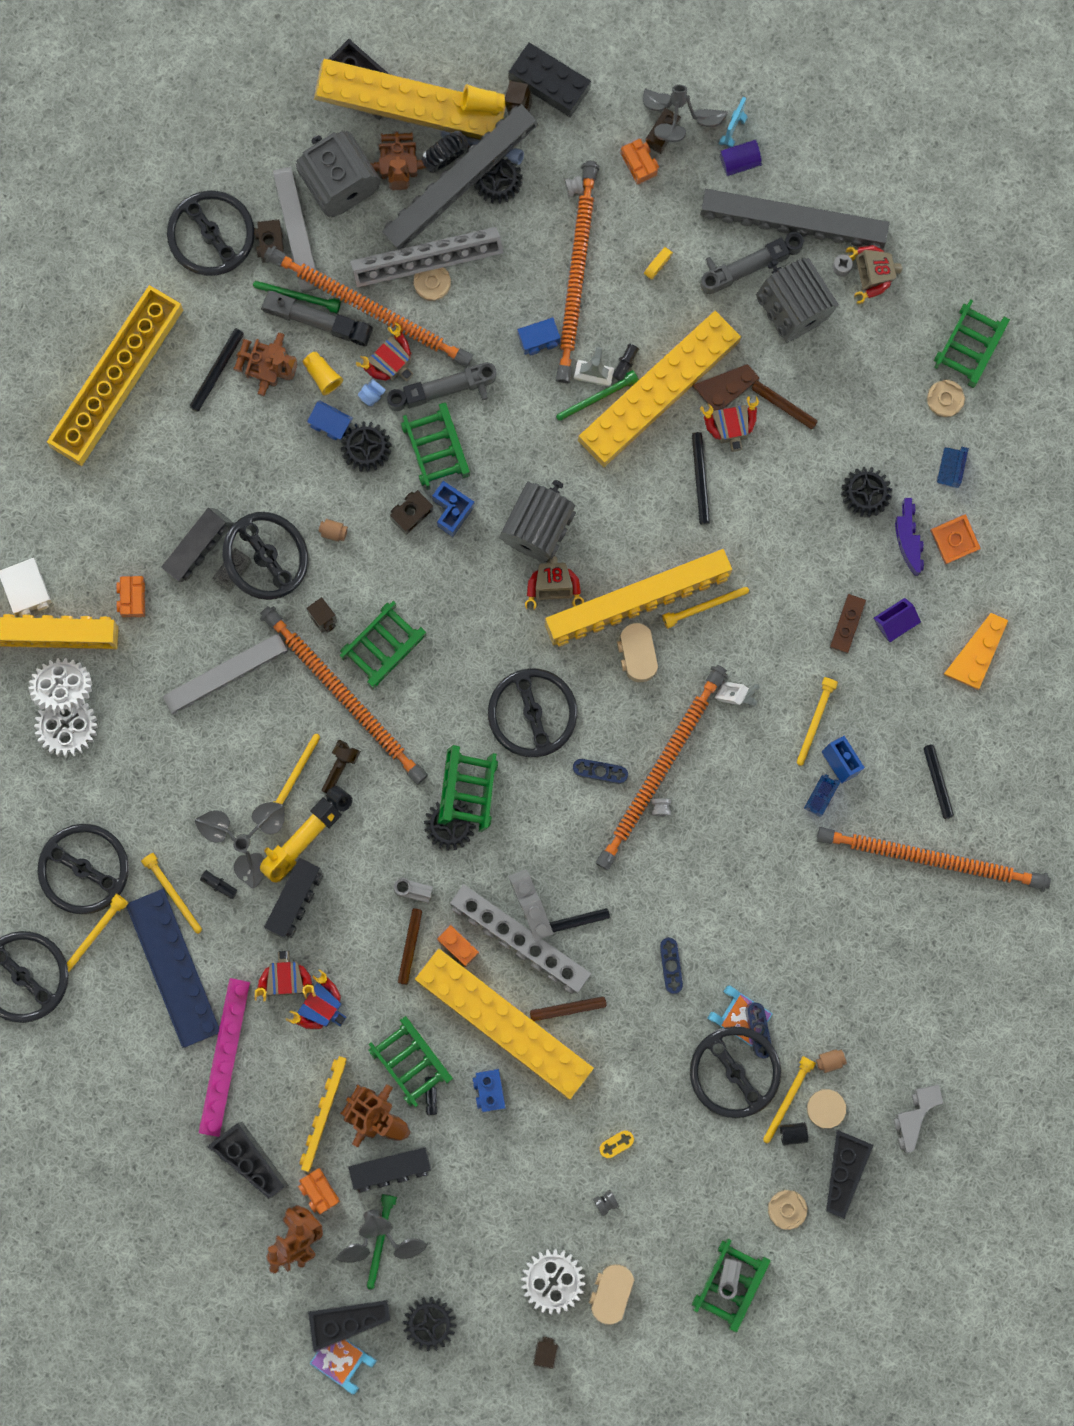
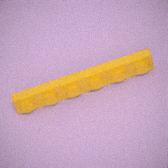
(325, 1106)

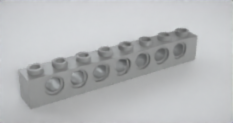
(426, 257)
(466, 895)

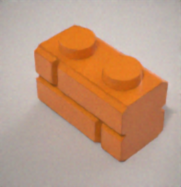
(639, 161)
(131, 596)
(457, 946)
(319, 1191)

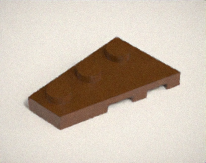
(726, 387)

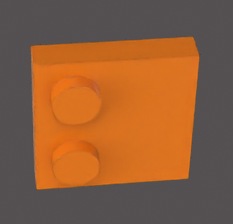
(955, 539)

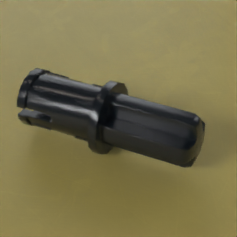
(625, 362)
(218, 884)

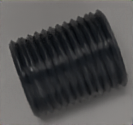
(794, 1133)

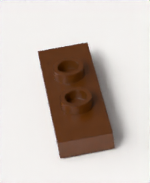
(847, 623)

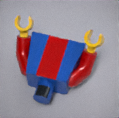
(322, 1008)

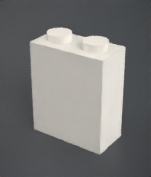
(25, 587)

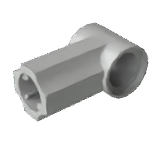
(415, 890)
(730, 1277)

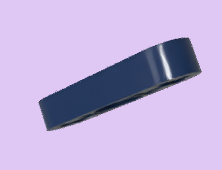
(604, 778)
(678, 970)
(761, 1014)

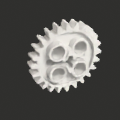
(60, 686)
(78, 737)
(568, 1292)

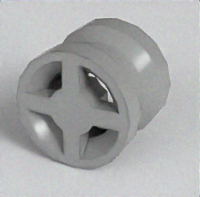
(574, 186)
(842, 269)
(661, 807)

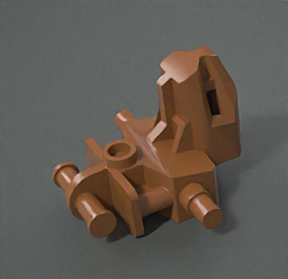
(398, 160)
(266, 362)
(372, 1115)
(302, 1232)

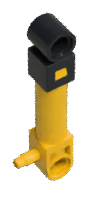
(324, 814)

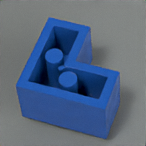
(456, 507)

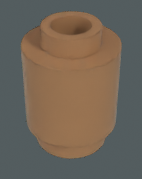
(333, 530)
(831, 1060)

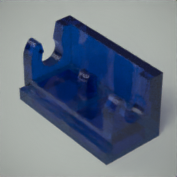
(822, 795)

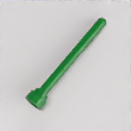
(331, 304)
(629, 380)
(387, 1202)

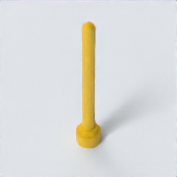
(671, 618)
(828, 687)
(298, 768)
(150, 862)
(117, 904)
(806, 1065)

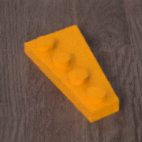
(976, 656)

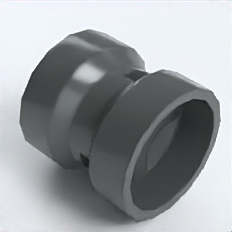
(606, 1202)

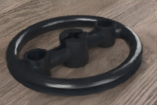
(193, 202)
(270, 561)
(525, 675)
(48, 853)
(53, 999)
(754, 1106)

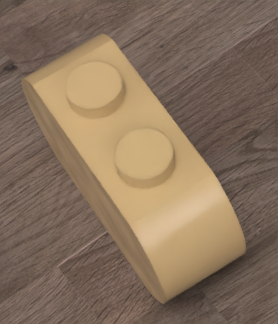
(638, 652)
(612, 1294)

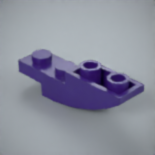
(908, 543)

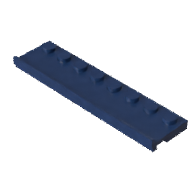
(173, 968)

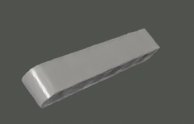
(294, 222)
(224, 673)

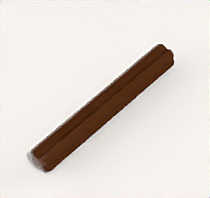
(784, 405)
(410, 944)
(568, 1008)

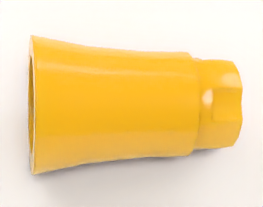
(481, 99)
(322, 373)

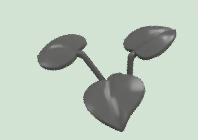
(672, 133)
(214, 827)
(376, 1226)

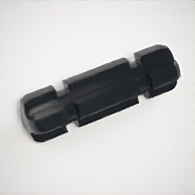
(431, 1099)

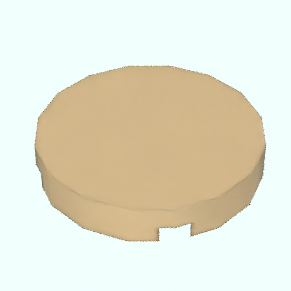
(428, 286)
(945, 404)
(826, 1108)
(781, 1207)

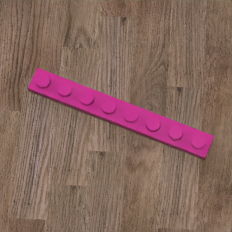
(224, 1057)

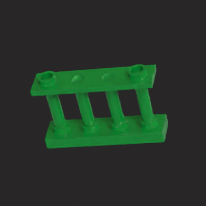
(989, 342)
(448, 433)
(401, 649)
(449, 794)
(417, 1044)
(741, 1301)

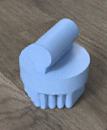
(371, 393)

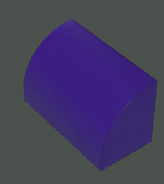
(741, 158)
(897, 619)

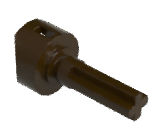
(344, 756)

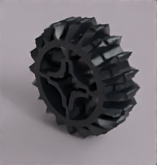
(445, 151)
(504, 180)
(359, 447)
(874, 491)
(453, 841)
(412, 1328)

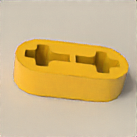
(659, 261)
(614, 1139)

